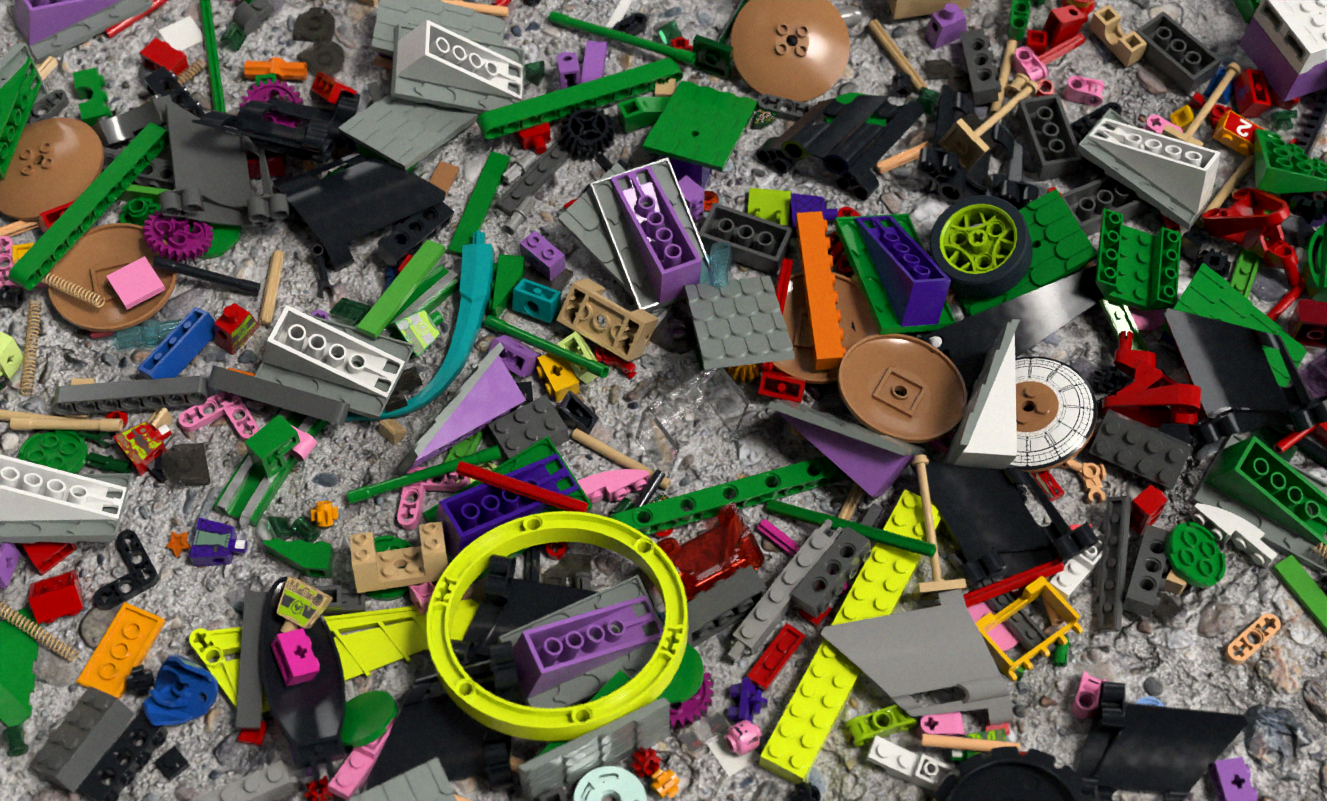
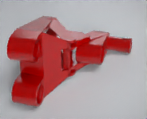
(1248, 226)
(1147, 390)

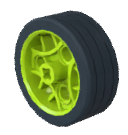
(981, 246)

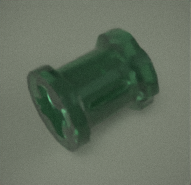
(309, 536)
(15, 741)

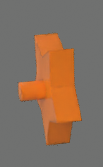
(178, 543)

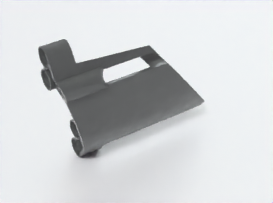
(214, 176)

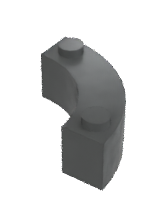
(124, 126)

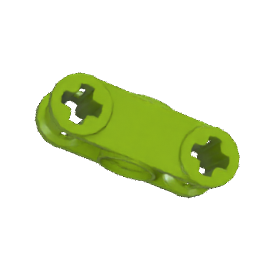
(865, 727)

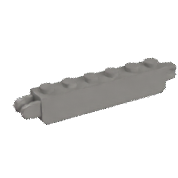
(778, 597)
(262, 785)

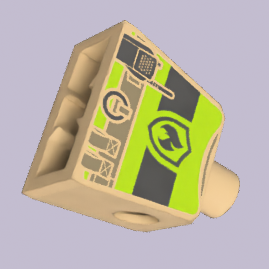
(301, 604)

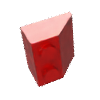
(56, 597)

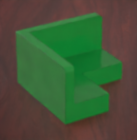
(271, 444)

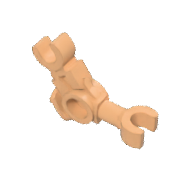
(1090, 475)

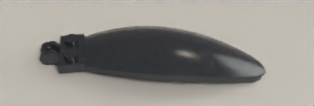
(311, 711)

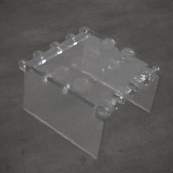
(709, 386)

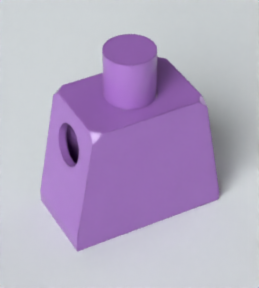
(945, 26)
(568, 68)

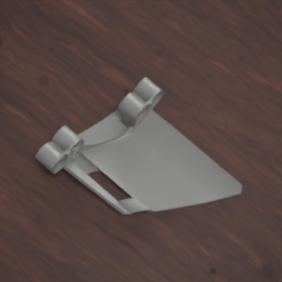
(927, 653)

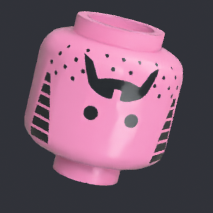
(742, 737)

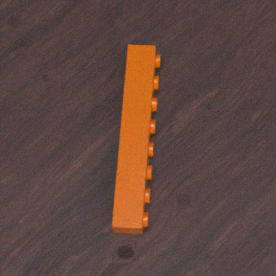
(818, 289)

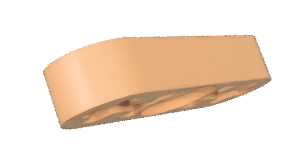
(1250, 648)

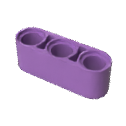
(594, 61)

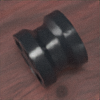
(901, 85)
(11, 296)

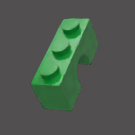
(90, 86)

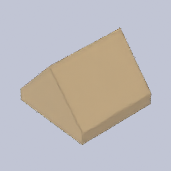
(160, 417)
(392, 430)
(1174, 583)

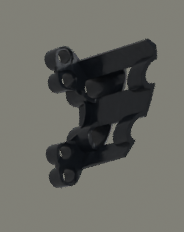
(847, 143)
(312, 144)
(958, 184)

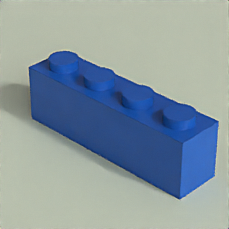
(179, 346)

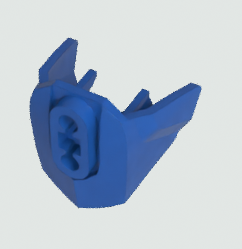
(179, 692)

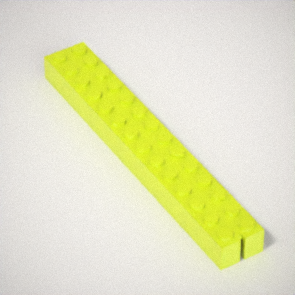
(831, 674)

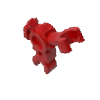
(1215, 113)
(612, 359)

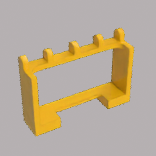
(1031, 592)

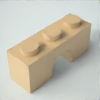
(1107, 28)

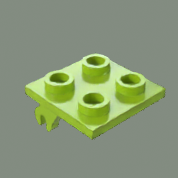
(770, 205)

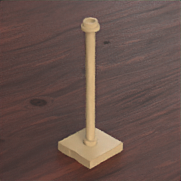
(1232, 71)
(968, 143)
(929, 590)

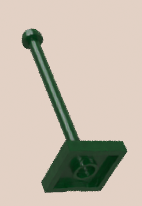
(716, 56)

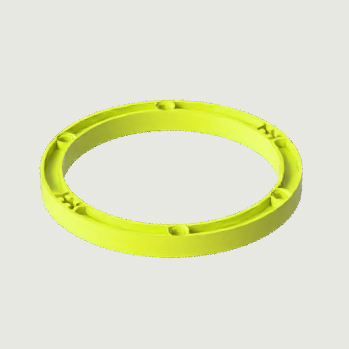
(538, 529)

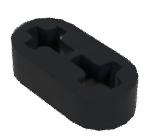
(629, 25)

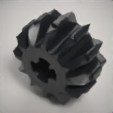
(1214, 261)

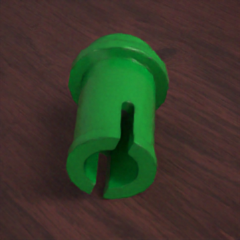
(1061, 653)

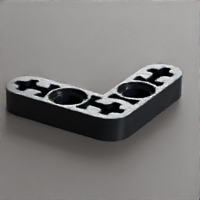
(1084, 127)
(135, 577)

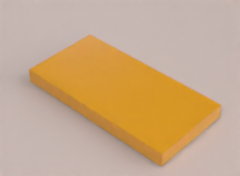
(121, 649)

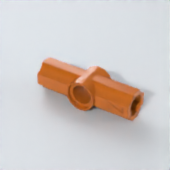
(277, 65)

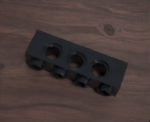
(162, 80)
(394, 253)
(125, 747)

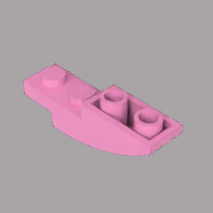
(614, 484)
(358, 766)

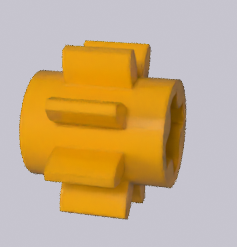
(324, 513)
(665, 783)

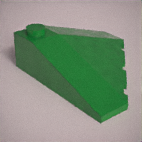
(1285, 167)
(17, 681)

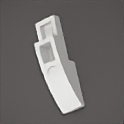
(1228, 526)
(1078, 569)
(909, 766)

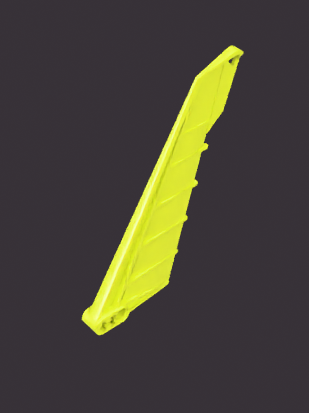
(358, 651)

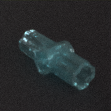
(148, 334)

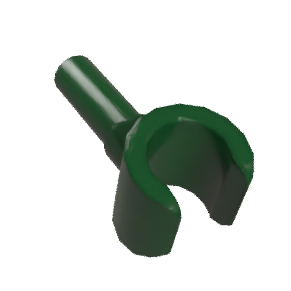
(100, 438)

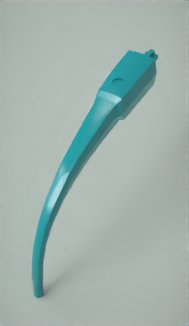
(475, 296)

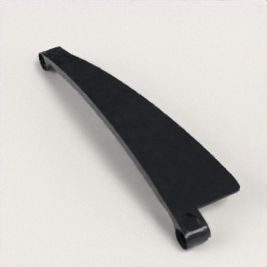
(1039, 315)

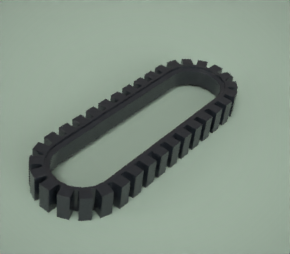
(1307, 142)

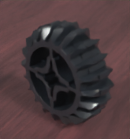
(589, 137)

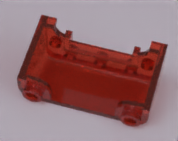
(714, 553)

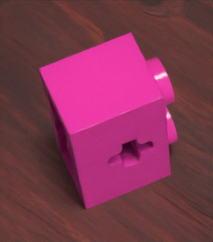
(295, 657)

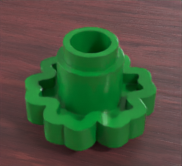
(137, 211)

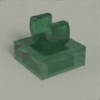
(233, 37)
(1283, 116)

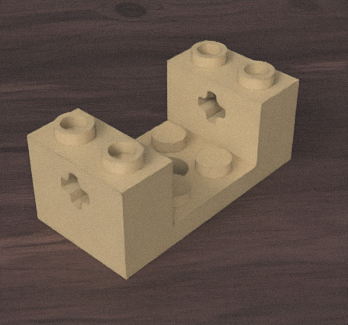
(624, 332)
(380, 569)

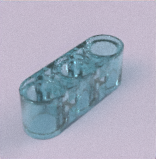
(720, 264)

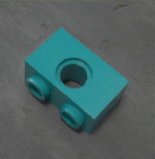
(536, 300)

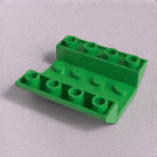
(1136, 265)

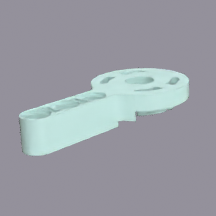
(624, 788)

